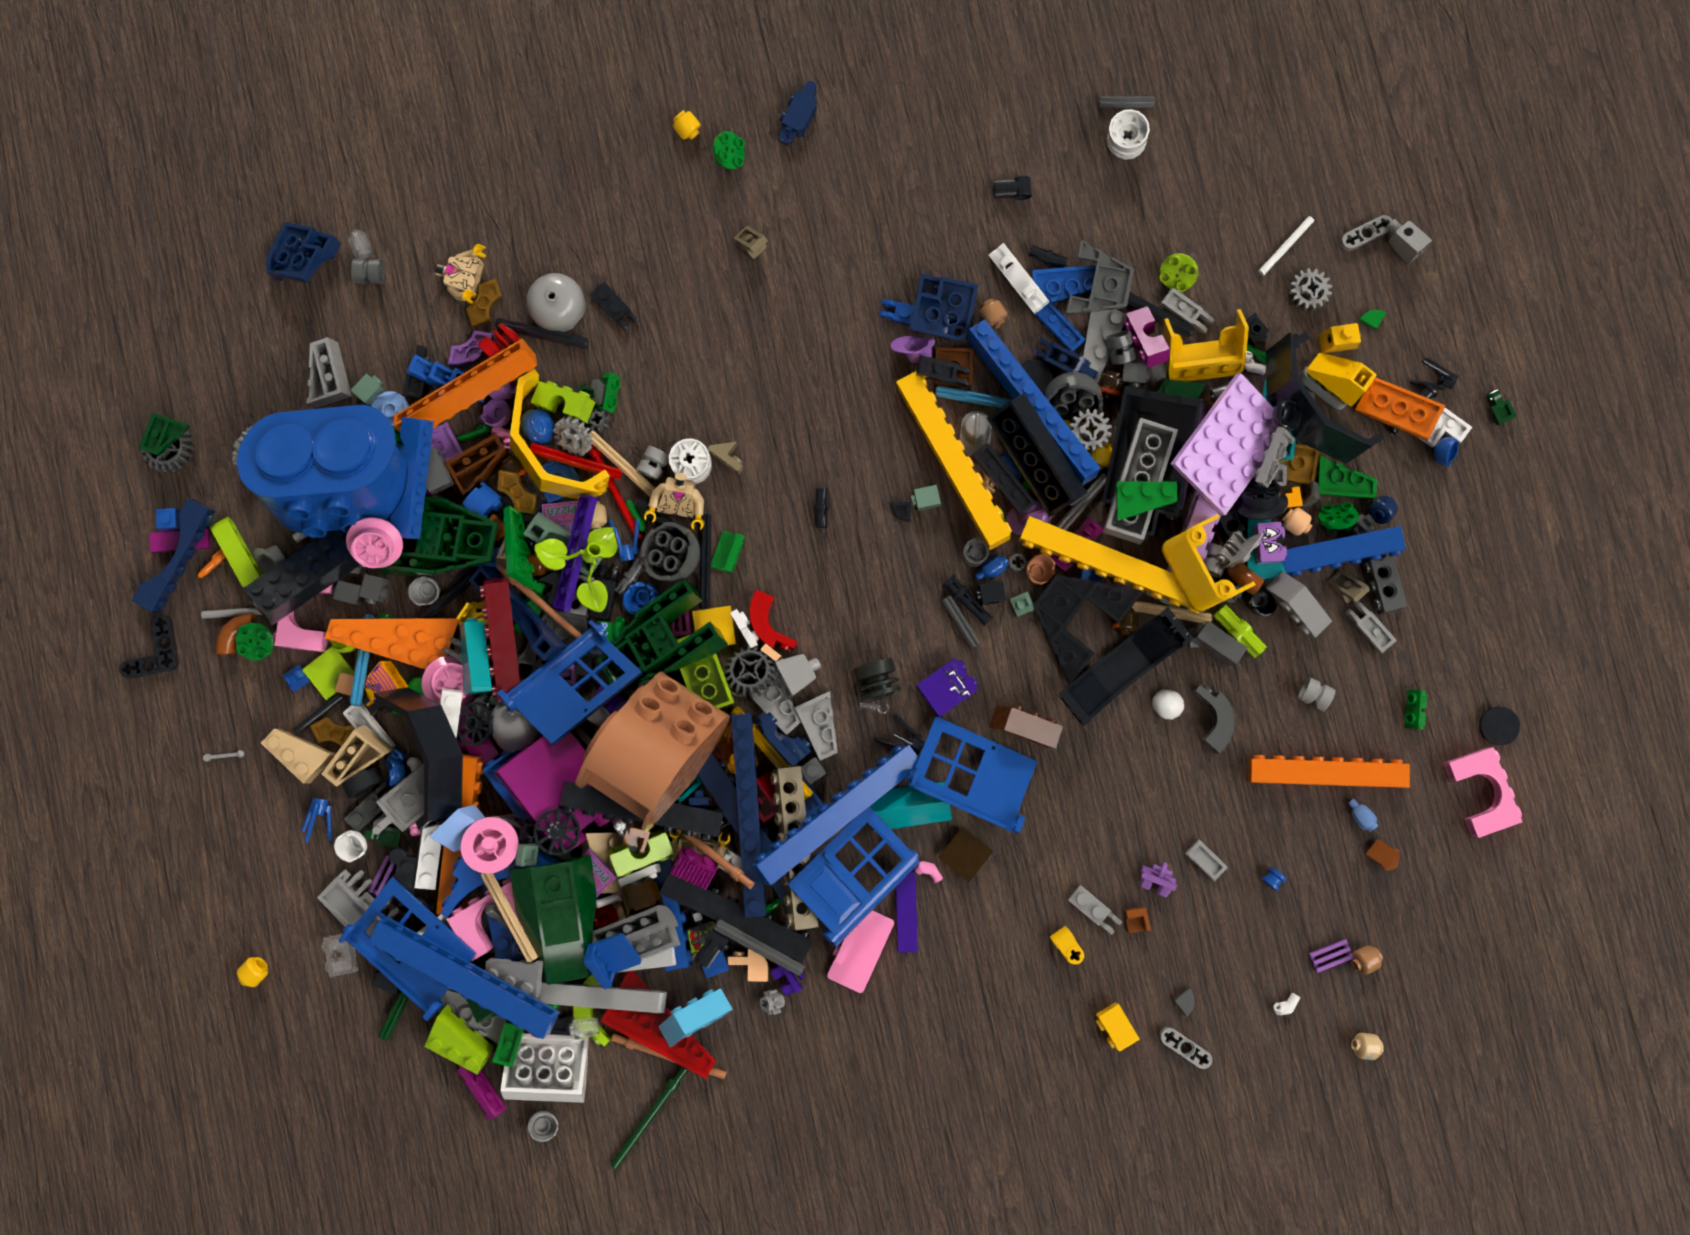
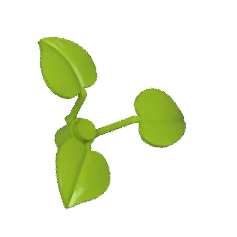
(601, 544)

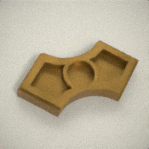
(480, 310)
(510, 483)
(328, 731)

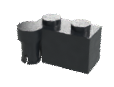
(405, 868)

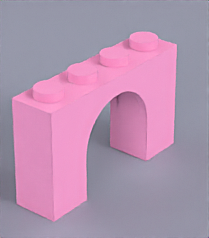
(292, 636)
(1503, 810)
(467, 922)

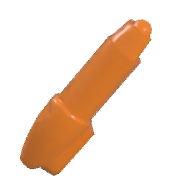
(216, 560)

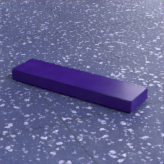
(907, 914)

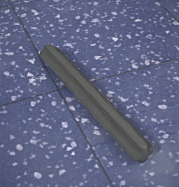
(759, 947)

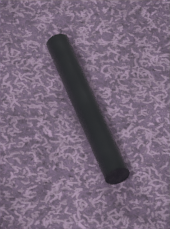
(318, 714)

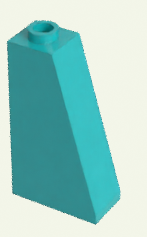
(1266, 571)
(474, 657)

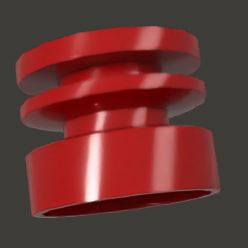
(501, 342)

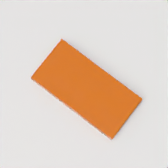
(1400, 408)

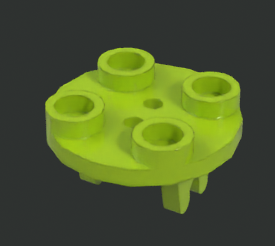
(1187, 275)

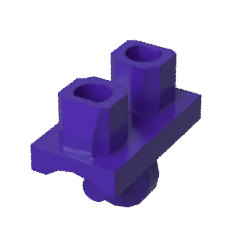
(791, 985)

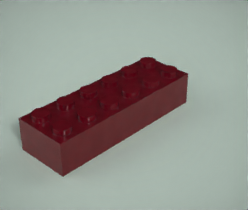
(501, 635)

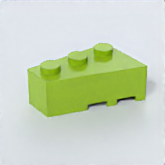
(458, 1042)

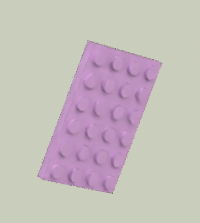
(1228, 445)

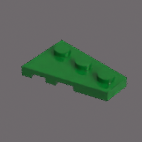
(1340, 481)
(1143, 496)

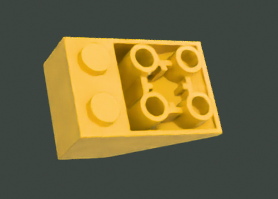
(1341, 376)

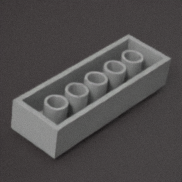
(1144, 462)

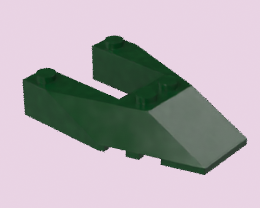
(448, 541)
(651, 643)

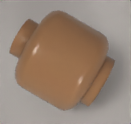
(993, 313)
(1366, 960)

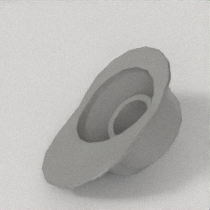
(975, 431)
(268, 558)

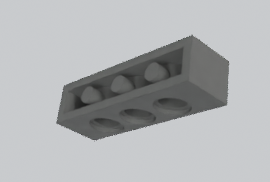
(1390, 581)

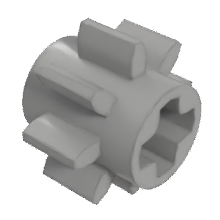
(772, 1002)

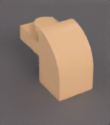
(757, 965)

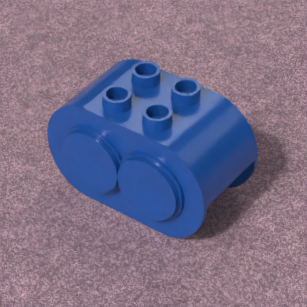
(324, 467)

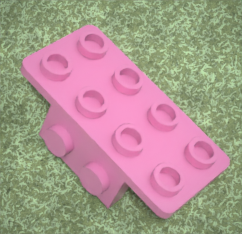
(860, 952)

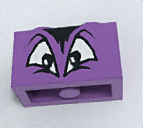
(1271, 545)

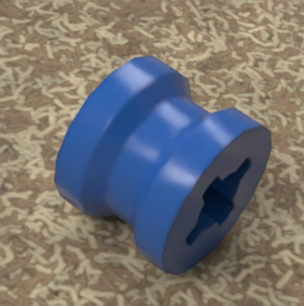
(1274, 879)

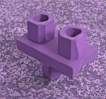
(1160, 876)

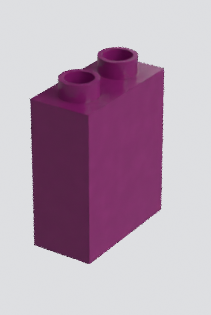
(536, 782)

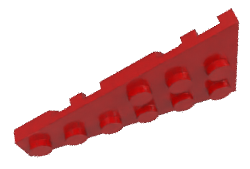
(645, 1030)

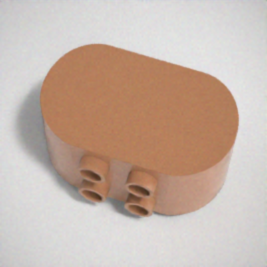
(652, 748)

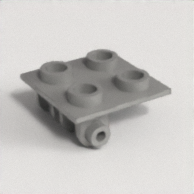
(1237, 549)

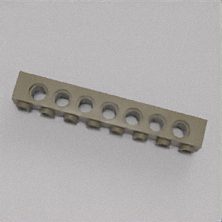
(795, 797)

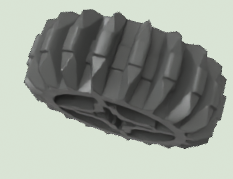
(163, 463)
(756, 666)

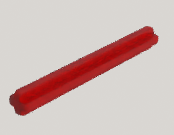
(575, 461)

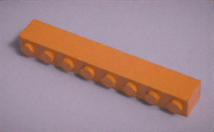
(472, 385)
(1328, 772)
(471, 788)

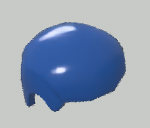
(1446, 451)

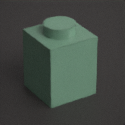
(368, 389)
(926, 498)

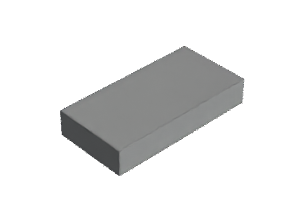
(1206, 860)

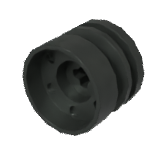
(877, 679)

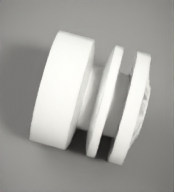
(1128, 124)
(701, 460)

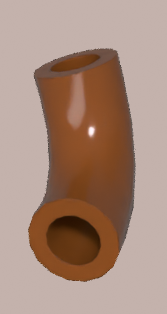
(1243, 575)
(227, 636)

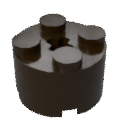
(640, 897)

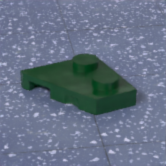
(1181, 388)
(161, 434)

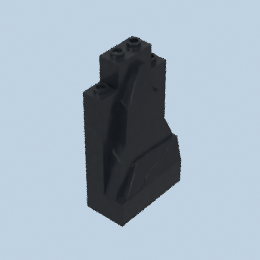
(1166, 409)

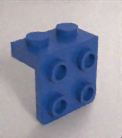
(609, 957)

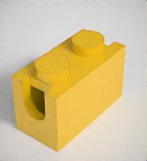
(1117, 1027)

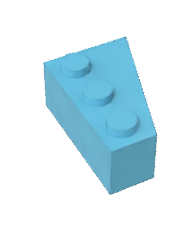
(694, 1016)

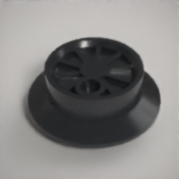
(1261, 502)

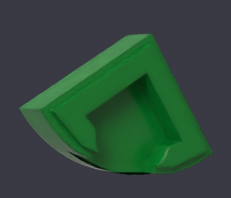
(1372, 318)

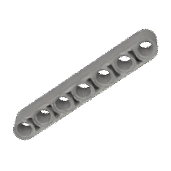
(596, 997)

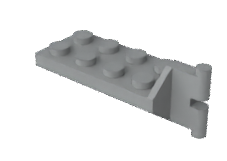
(402, 803)

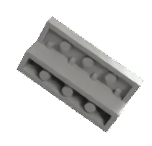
(647, 931)

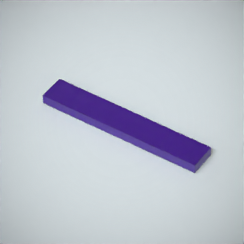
(577, 541)

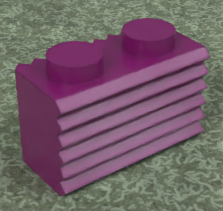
(693, 867)

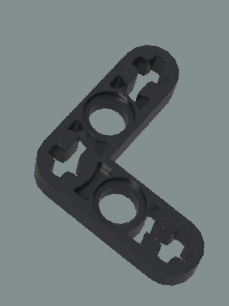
(158, 659)

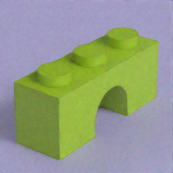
(550, 396)
(626, 862)

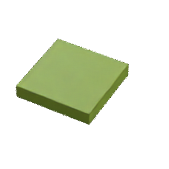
(326, 670)

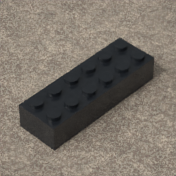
(1036, 455)
(301, 576)

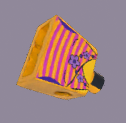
(382, 678)

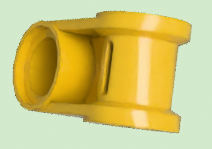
(1065, 943)

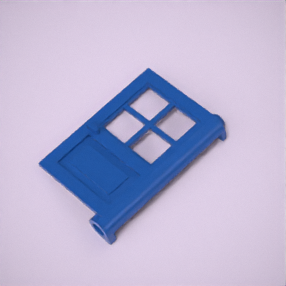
(555, 705)
(997, 783)
(834, 891)
(413, 983)

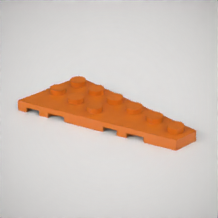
(404, 640)

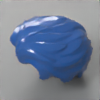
(537, 426)
(638, 596)

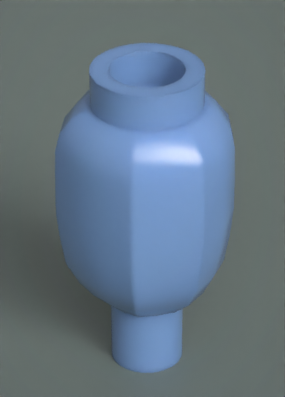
(1363, 816)

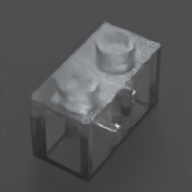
(339, 965)

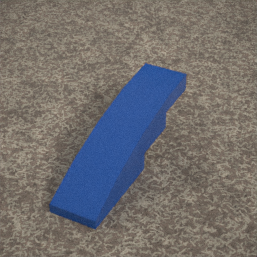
(433, 374)

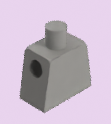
(1407, 240)
(795, 673)

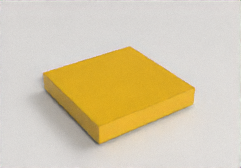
(720, 618)

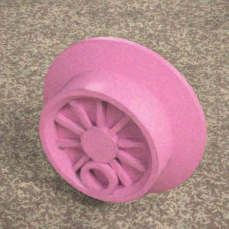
(374, 542)
(444, 673)
(489, 845)

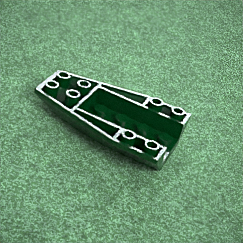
(557, 914)

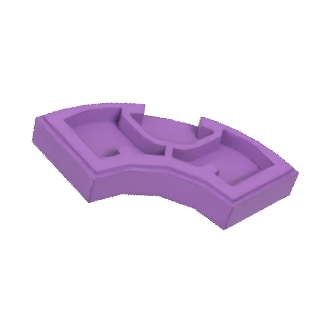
(469, 351)

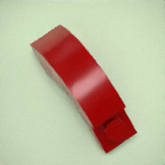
(759, 612)

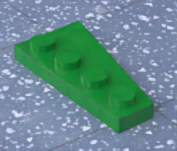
(517, 549)

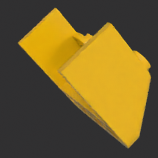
(1207, 359)
(1191, 571)

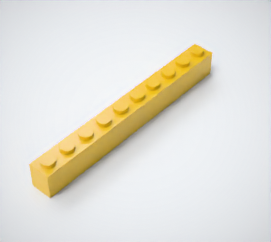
(953, 460)
(1103, 561)

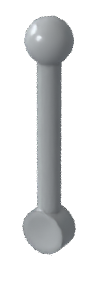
(208, 757)

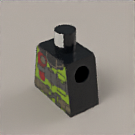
(699, 932)

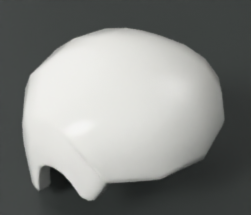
(1168, 704)
(350, 846)

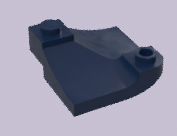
(299, 252)
(943, 307)
(792, 749)

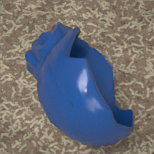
(395, 767)

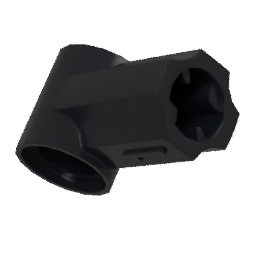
(1018, 188)
(714, 944)

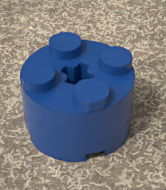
(483, 501)

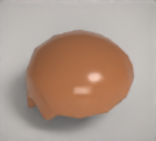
(1040, 569)

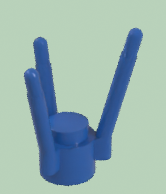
(625, 552)
(317, 807)

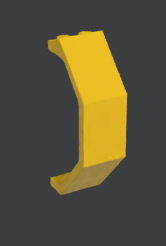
(547, 482)

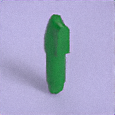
(1260, 355)
(478, 432)
(635, 514)
(773, 905)

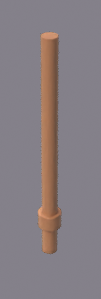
(541, 603)
(735, 873)
(632, 1044)

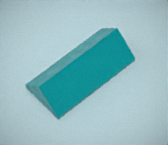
(910, 807)

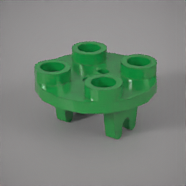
(722, 147)
(1338, 516)
(253, 650)

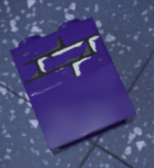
(947, 687)

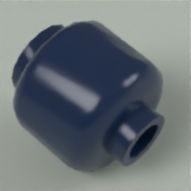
(1383, 509)

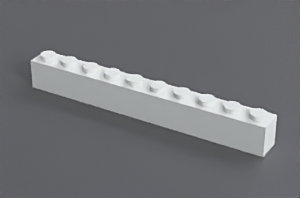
(430, 849)

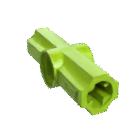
(1240, 631)

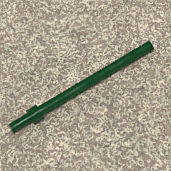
(672, 1085)

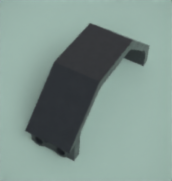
(1314, 428)
(1124, 665)
(436, 746)

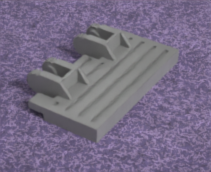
(346, 902)

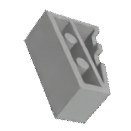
(327, 374)
(1299, 604)

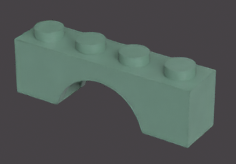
(544, 528)

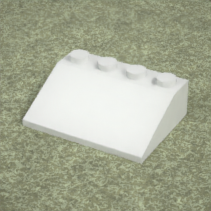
(548, 1070)

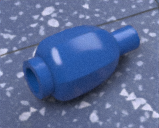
(992, 567)

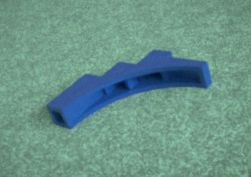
(469, 879)

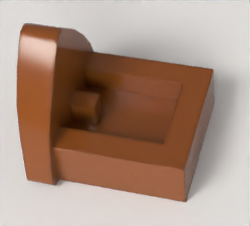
(1384, 855)

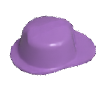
(913, 347)
(1018, 522)

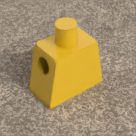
(1342, 338)

